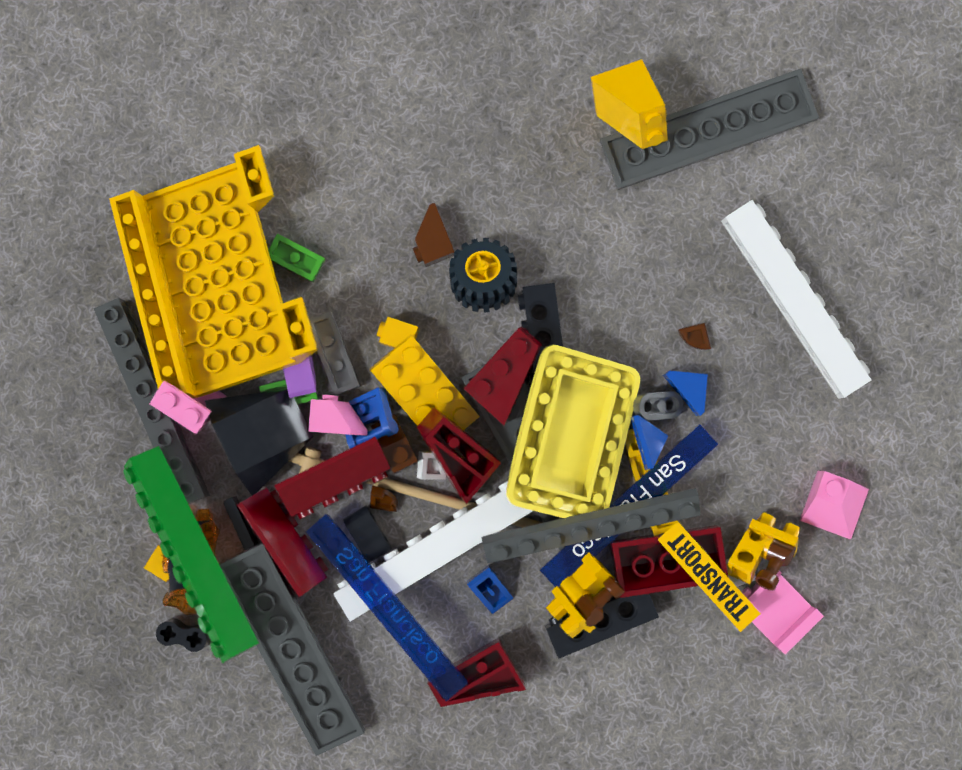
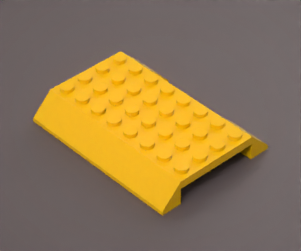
(209, 280)

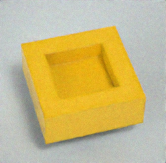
(155, 566)

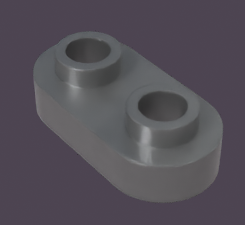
(656, 405)

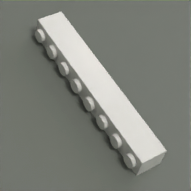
(796, 300)
(437, 548)

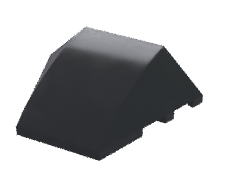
(259, 433)

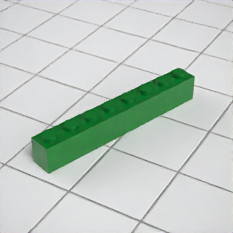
(190, 554)

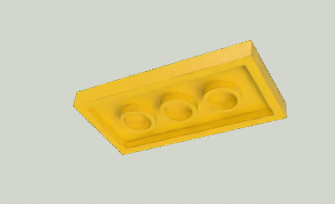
(421, 385)

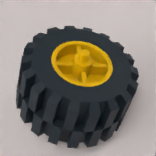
(483, 275)

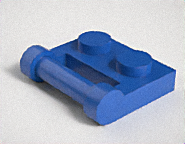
(369, 408)

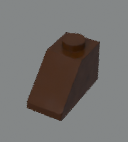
(432, 239)
(396, 449)

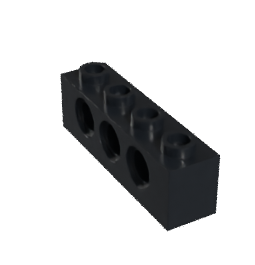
(544, 296)
(642, 612)

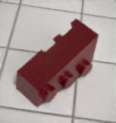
(504, 375)
(458, 454)
(488, 674)

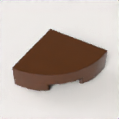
(696, 336)
(383, 499)

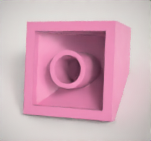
(834, 504)

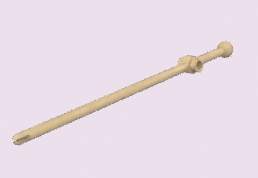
(312, 458)

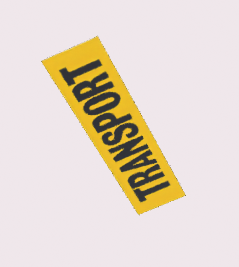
(709, 576)

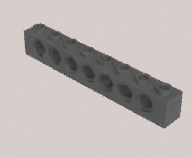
(139, 377)

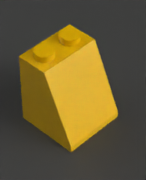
(631, 104)

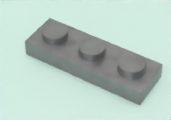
(333, 354)

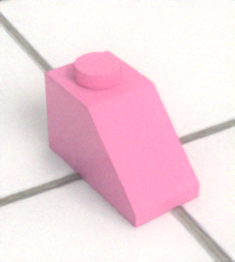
(334, 417)

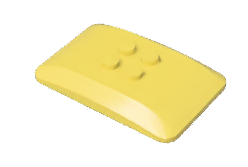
(572, 433)

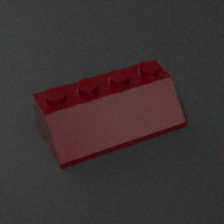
(333, 478)
(283, 541)
(647, 567)

